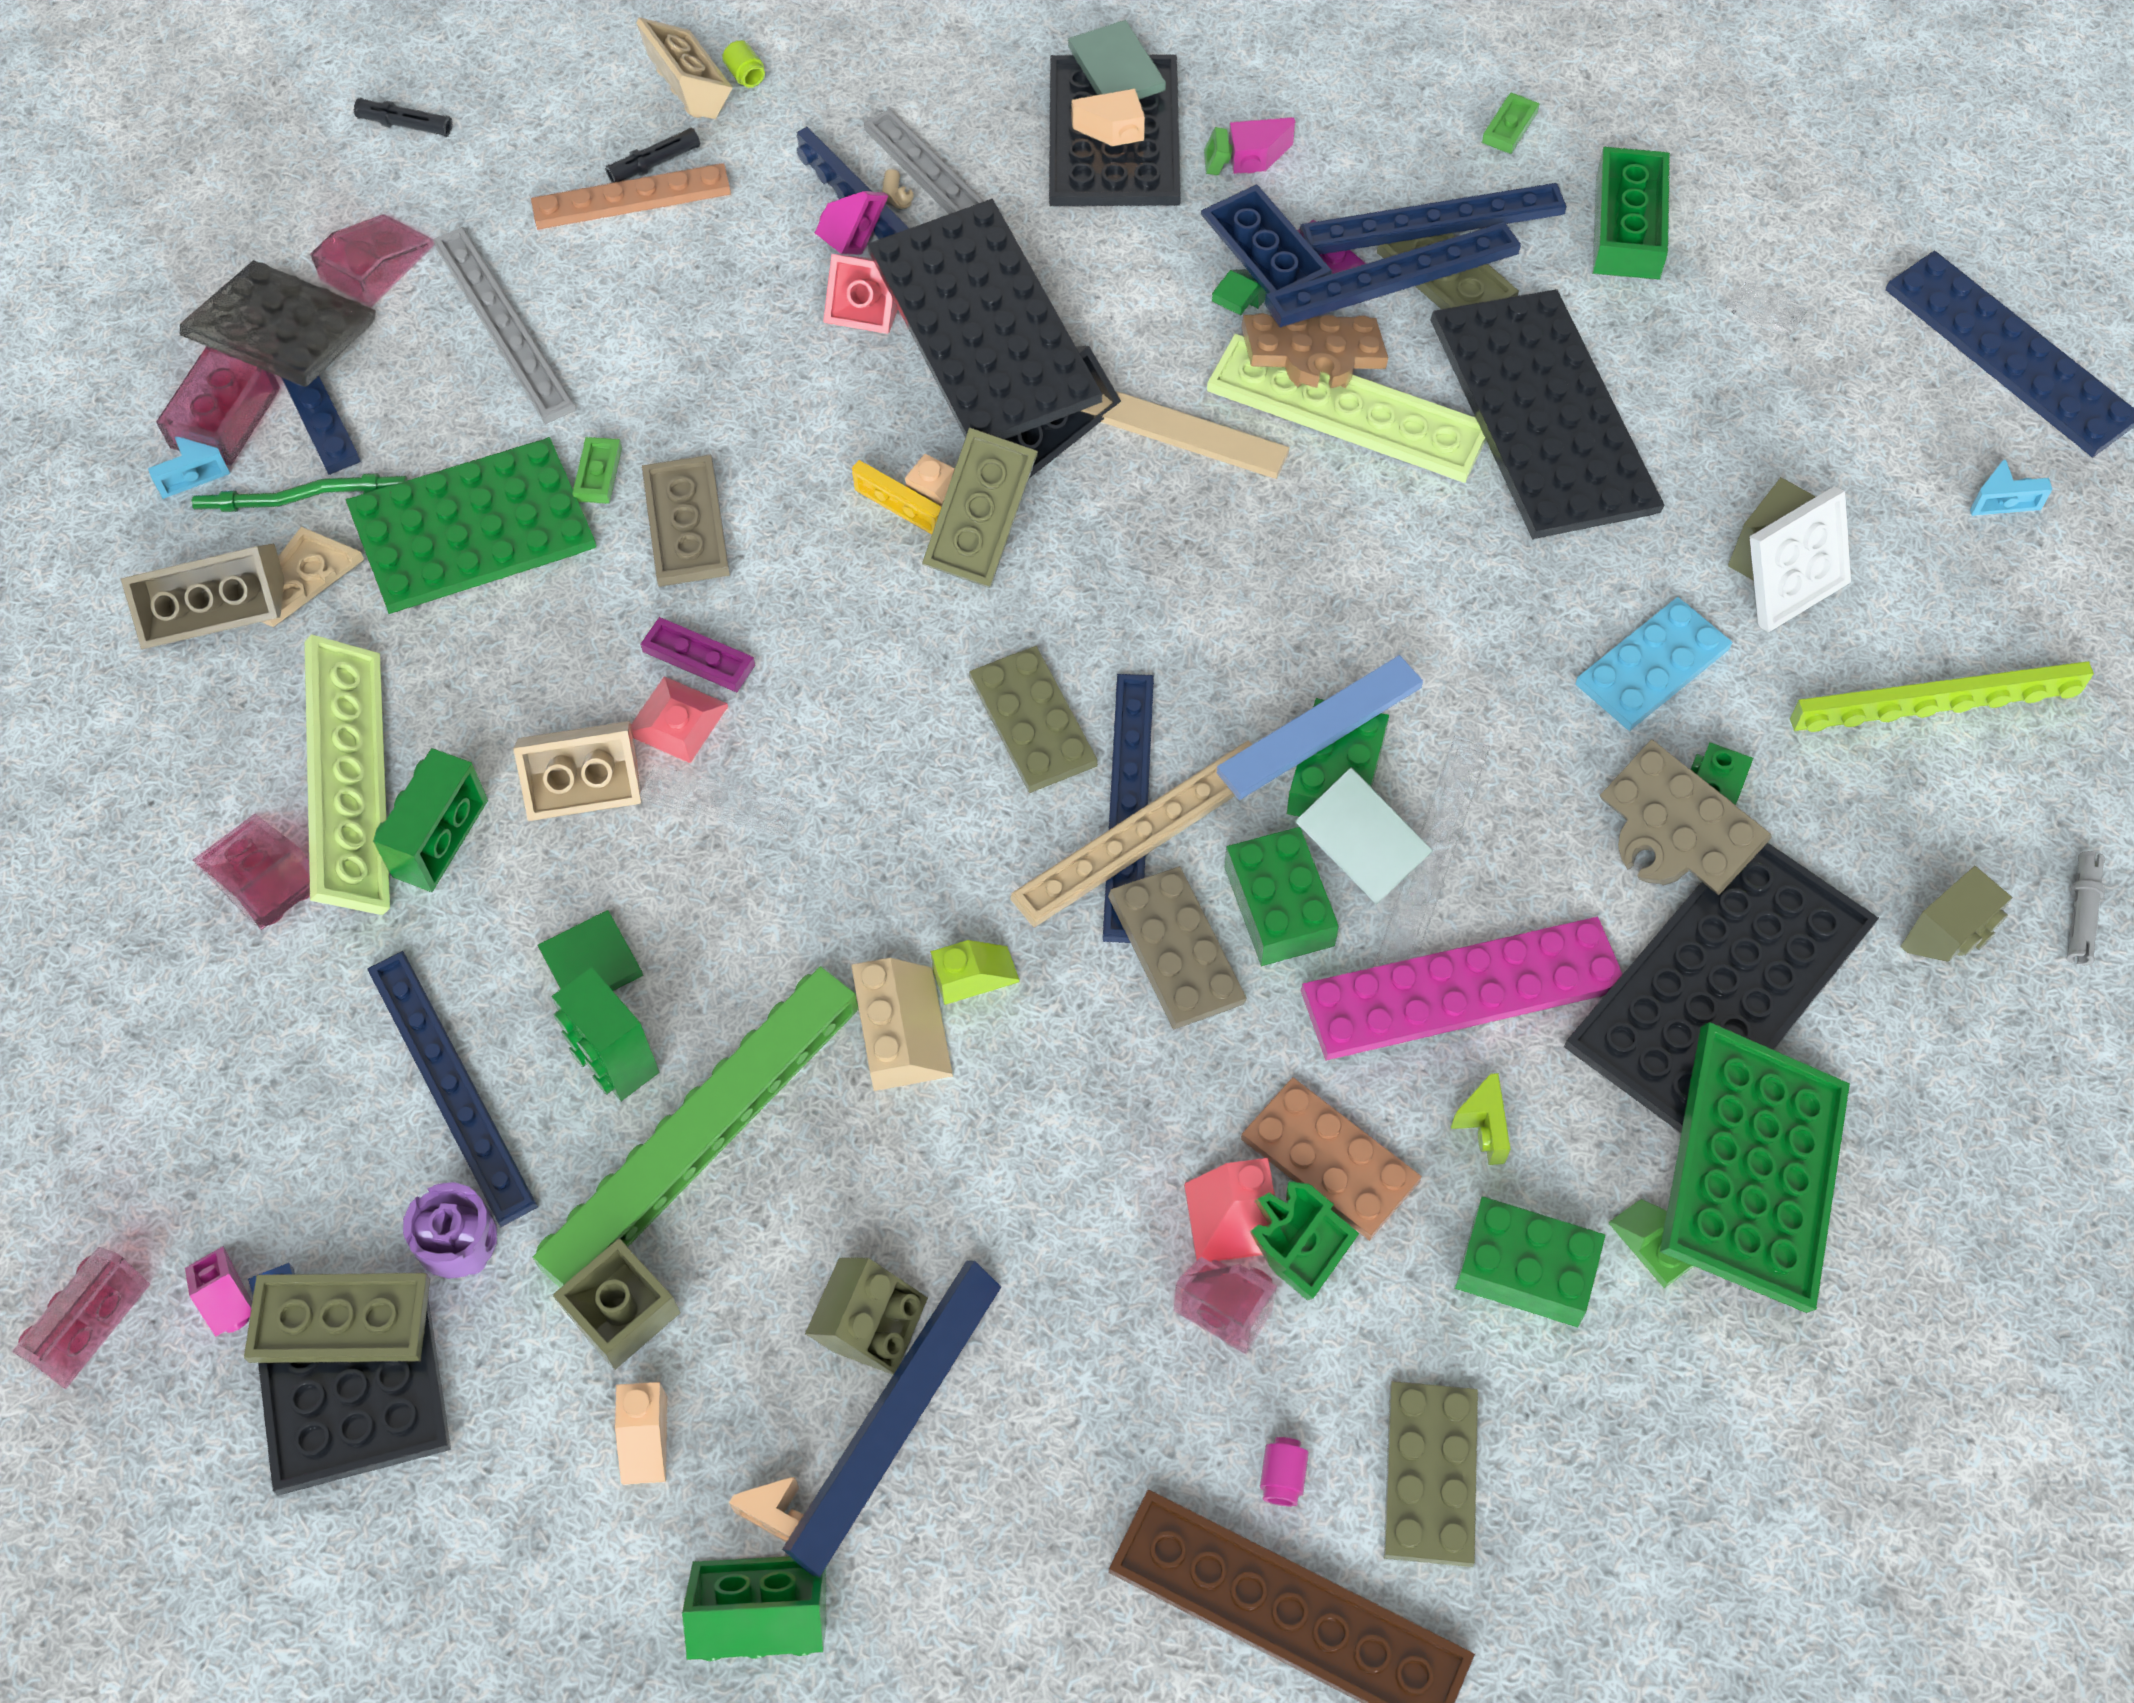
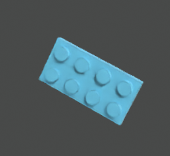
(1653, 663)

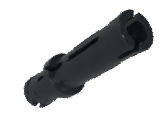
(390, 114)
(640, 161)

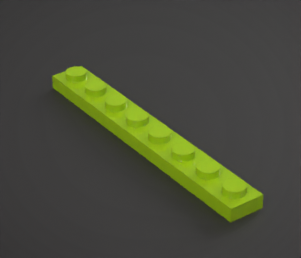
(1939, 696)

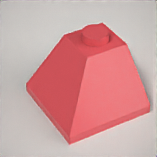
(858, 295)
(677, 719)
(1225, 1209)

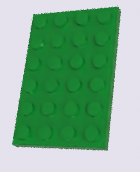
(470, 525)
(1756, 1168)

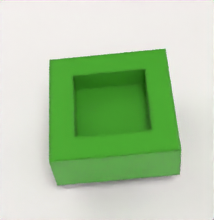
(1217, 151)

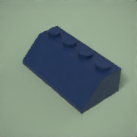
(1264, 240)

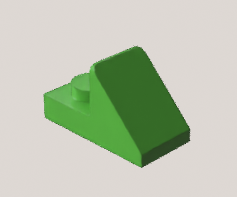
(1642, 1231)

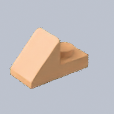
(767, 1505)

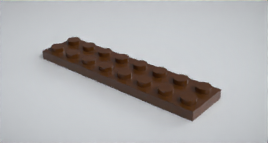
(1286, 1609)

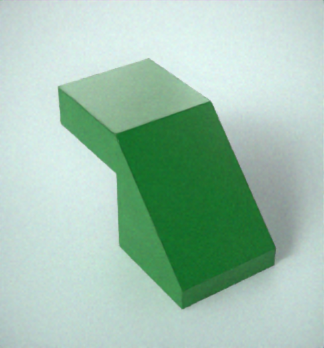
(1238, 292)

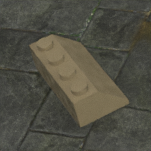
(205, 595)

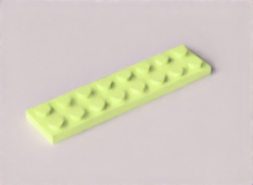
(1360, 413)
(345, 775)

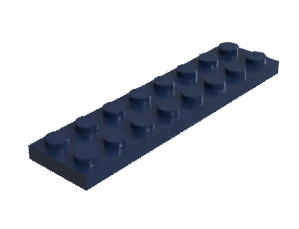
(2013, 353)

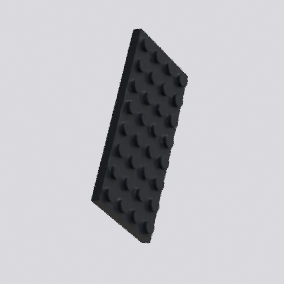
(984, 323)
(1546, 414)
(1723, 959)

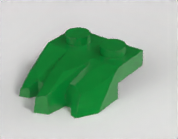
(1302, 1237)

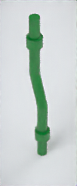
(231, 501)

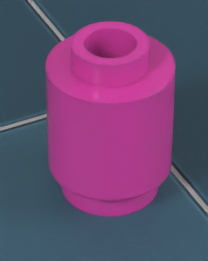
(1284, 1472)

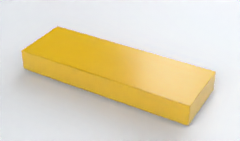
(895, 496)

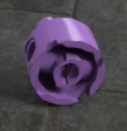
(450, 1231)

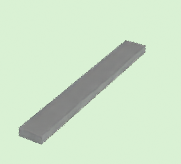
(504, 326)

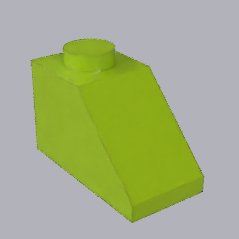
(972, 969)

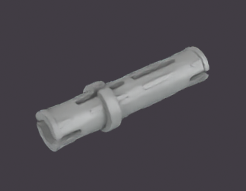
(2087, 896)

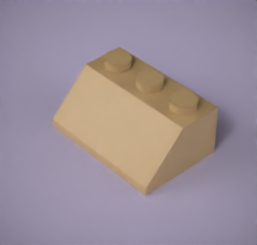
(685, 67)
(578, 770)
(901, 1023)

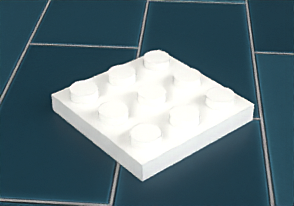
(1800, 559)

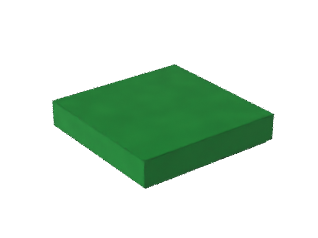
(595, 945)

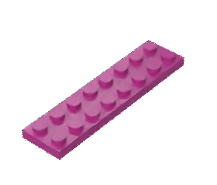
(1460, 988)

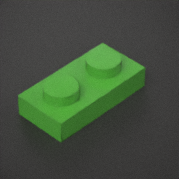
(1510, 123)
(597, 470)

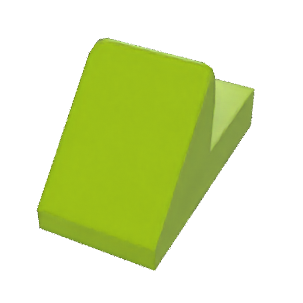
(1487, 1112)

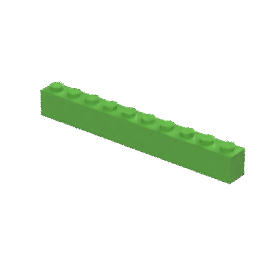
(701, 1127)

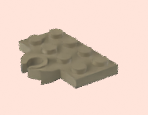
(1680, 822)

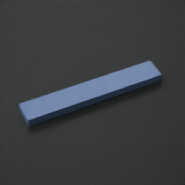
(1319, 727)

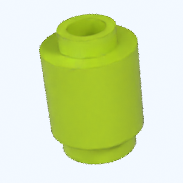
(743, 63)

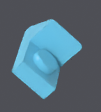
(195, 467)
(2004, 495)

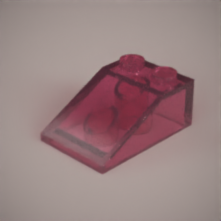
(369, 257)
(257, 871)

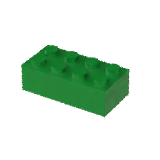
(1631, 213)

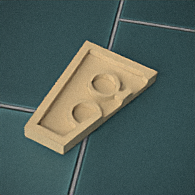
(309, 567)

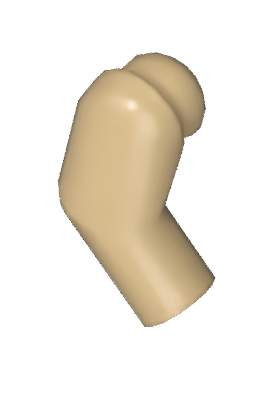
(896, 194)

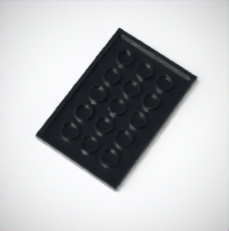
(1099, 174)

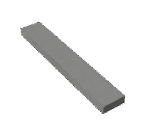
(921, 162)

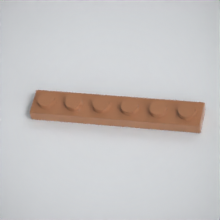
(630, 196)

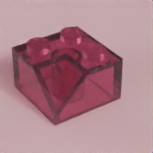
(1226, 1300)

